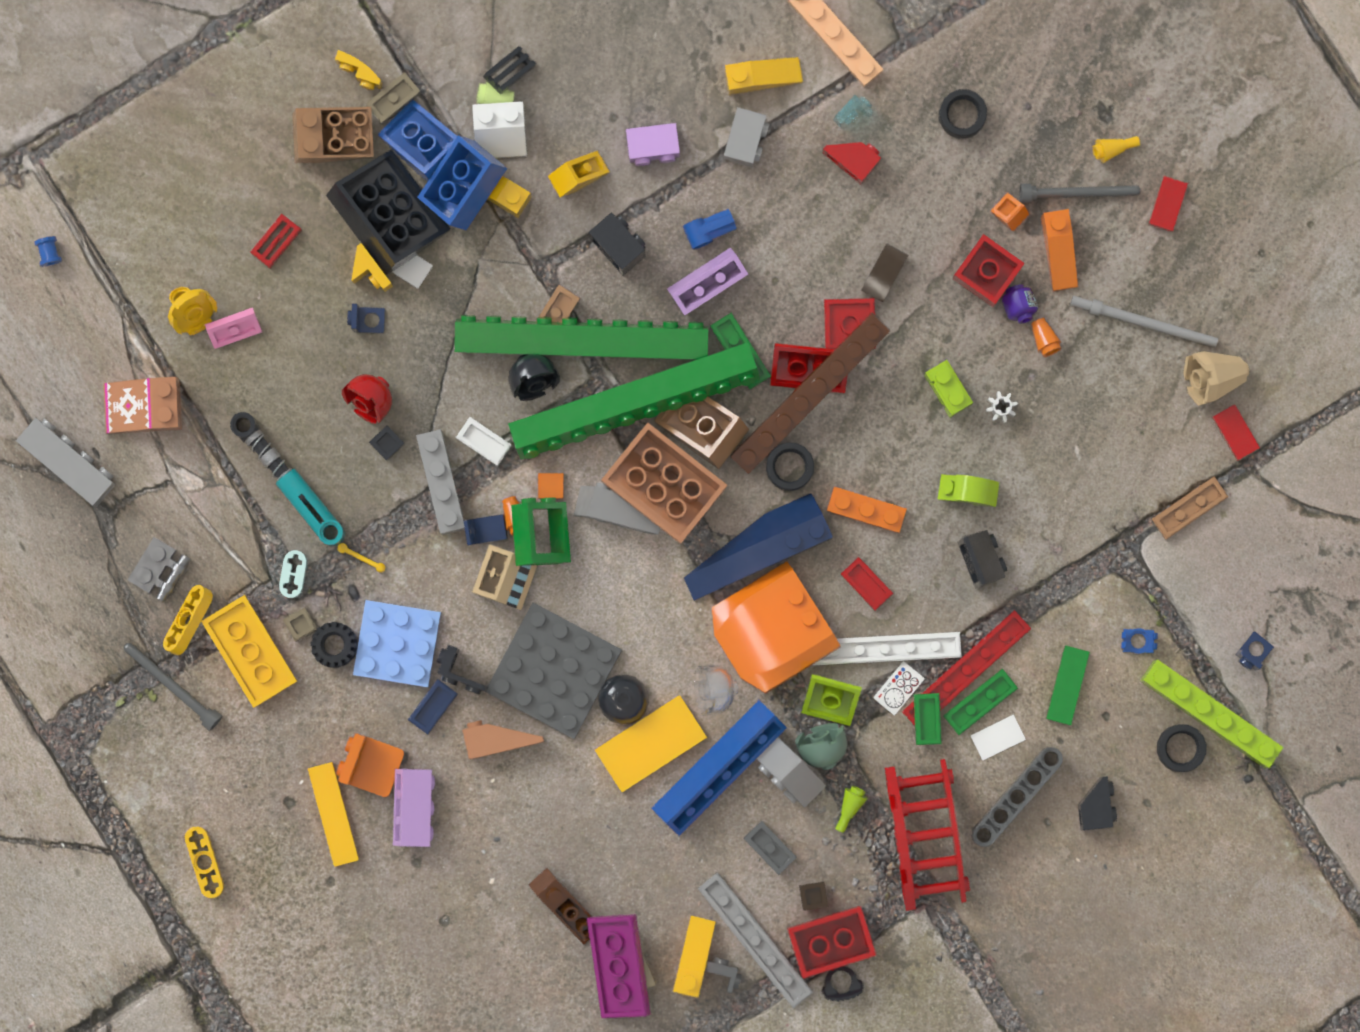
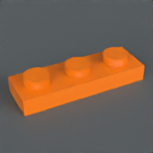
(866, 509)

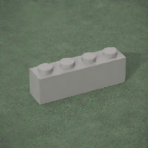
(65, 462)
(441, 482)

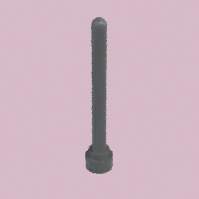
(1030, 193)
(207, 716)

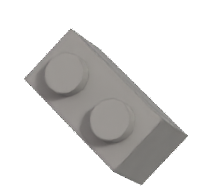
(745, 137)

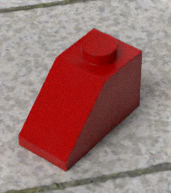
(854, 158)

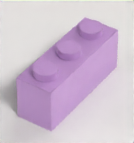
(707, 281)
(413, 807)

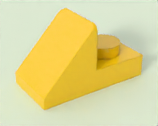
(365, 264)

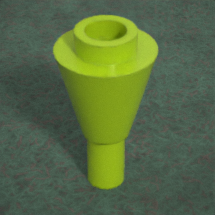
(852, 802)

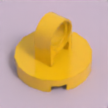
(190, 310)

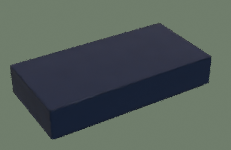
(432, 706)

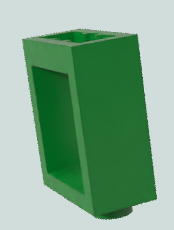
(525, 534)

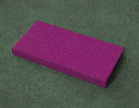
(618, 966)

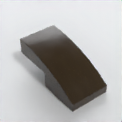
(884, 272)

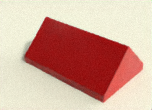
(795, 363)

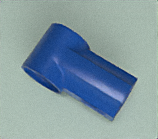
(703, 231)

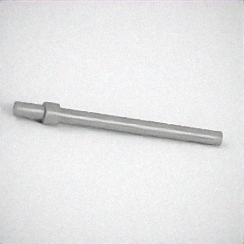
(1097, 307)

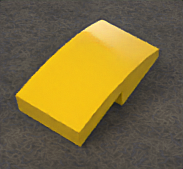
(364, 74)

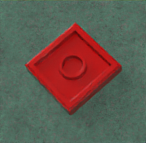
(843, 317)

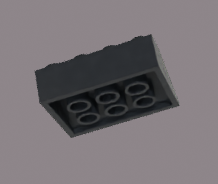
(385, 213)

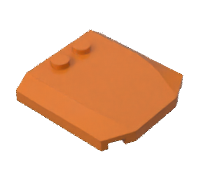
(772, 629)

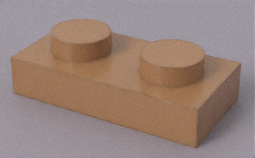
(560, 304)

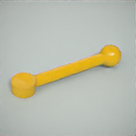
(343, 548)

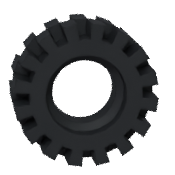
(345, 655)

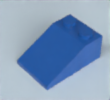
(418, 139)

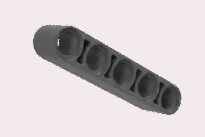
(1025, 787)

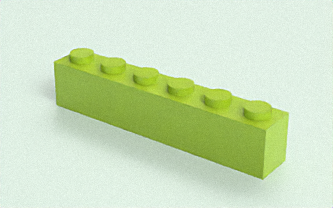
(1211, 714)

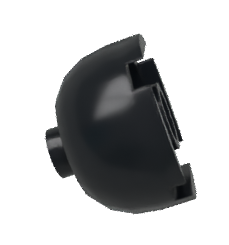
(531, 376)
(623, 699)

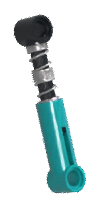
(289, 480)

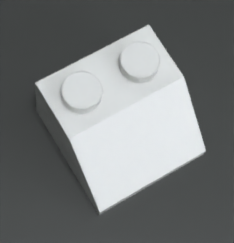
(500, 128)

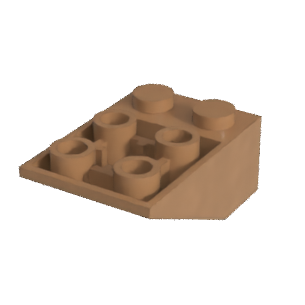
(332, 134)

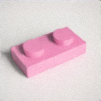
(233, 328)

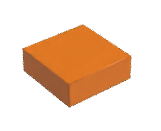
(551, 485)

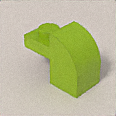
(968, 490)

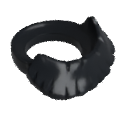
(855, 989)

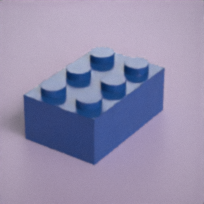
(462, 182)

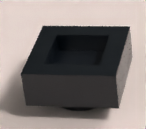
(387, 443)

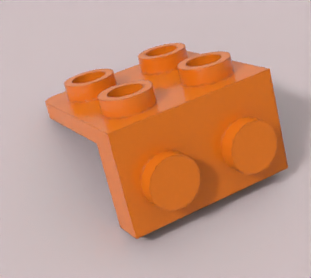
(370, 765)

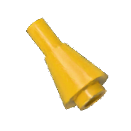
(1109, 148)

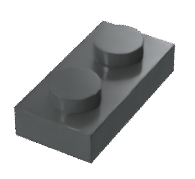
(770, 848)

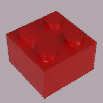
(988, 270)

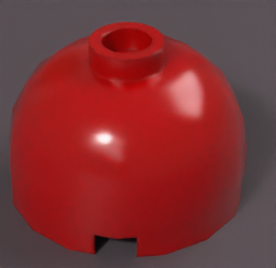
(370, 397)

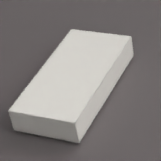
(483, 441)

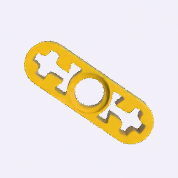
(179, 634)
(214, 866)

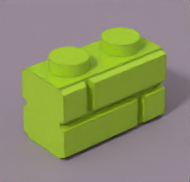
(948, 388)

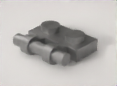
(152, 565)

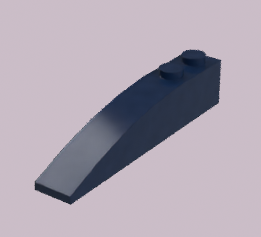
(761, 545)

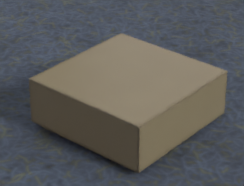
(300, 624)

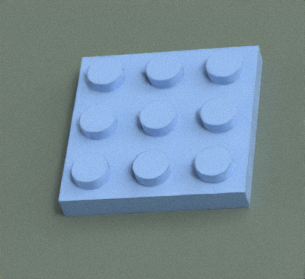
(397, 643)

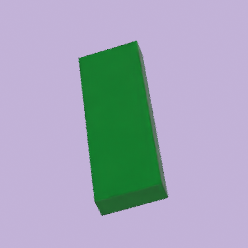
(731, 335)
(1067, 685)
(980, 702)

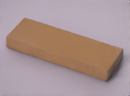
(1189, 508)

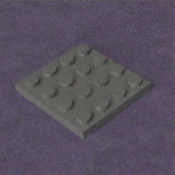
(553, 670)

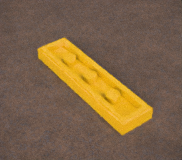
(333, 814)

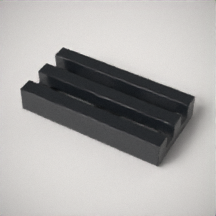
(523, 58)

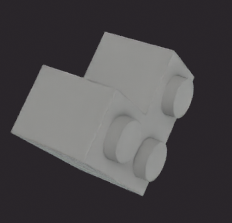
(790, 773)

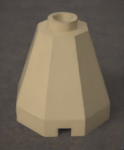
(1213, 375)

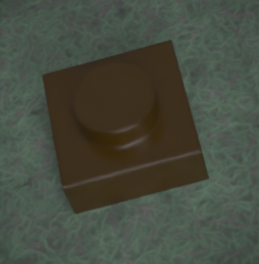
(813, 896)

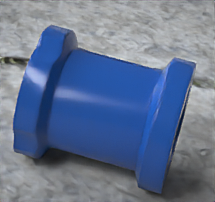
(48, 251)

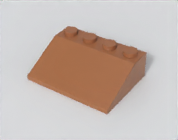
(664, 483)

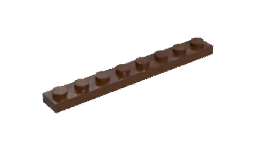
(810, 393)

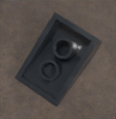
(981, 558)

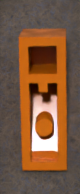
(1060, 249)

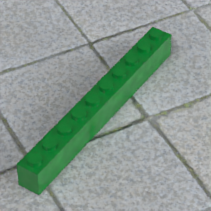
(581, 339)
(634, 401)

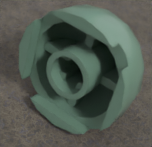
(823, 746)

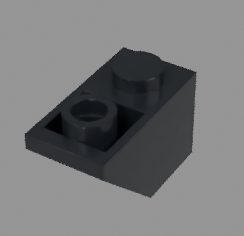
(1096, 808)

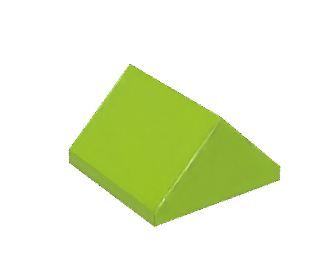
(831, 700)

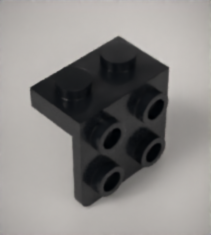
(447, 659)

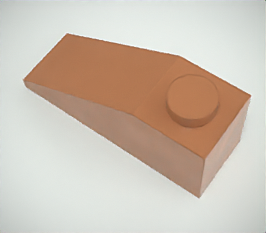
(490, 739)

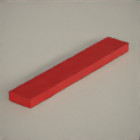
(975, 661)

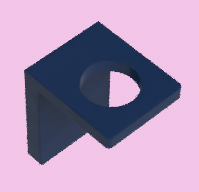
(357, 316)
(485, 529)
(1247, 659)

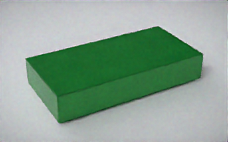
(927, 719)

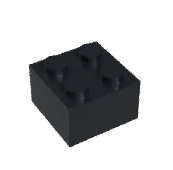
(617, 243)

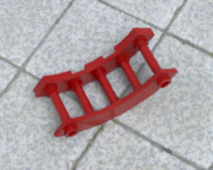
(906, 838)

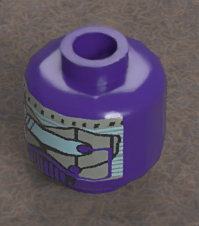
(1019, 303)

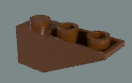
(562, 904)

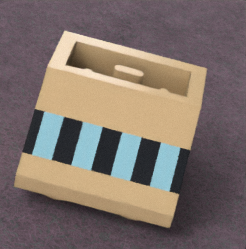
(502, 579)

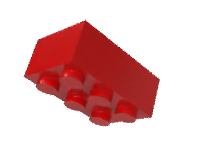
(831, 941)

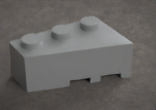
(606, 506)

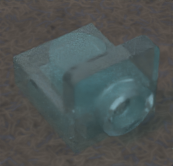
(848, 112)

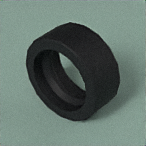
(962, 94)
(787, 485)
(1201, 747)

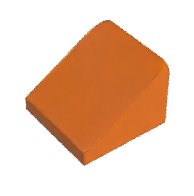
(1010, 211)

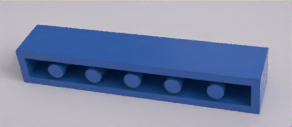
(719, 767)

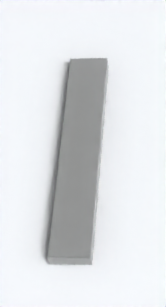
(755, 940)

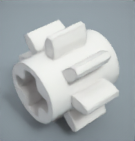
(997, 413)

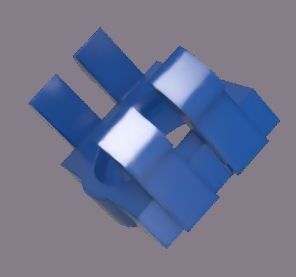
(1149, 646)

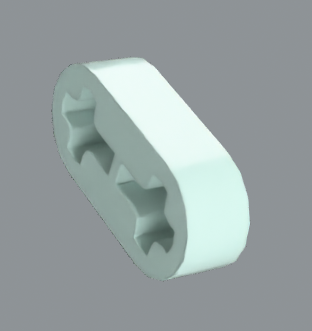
(287, 573)

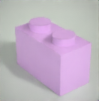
(653, 144)

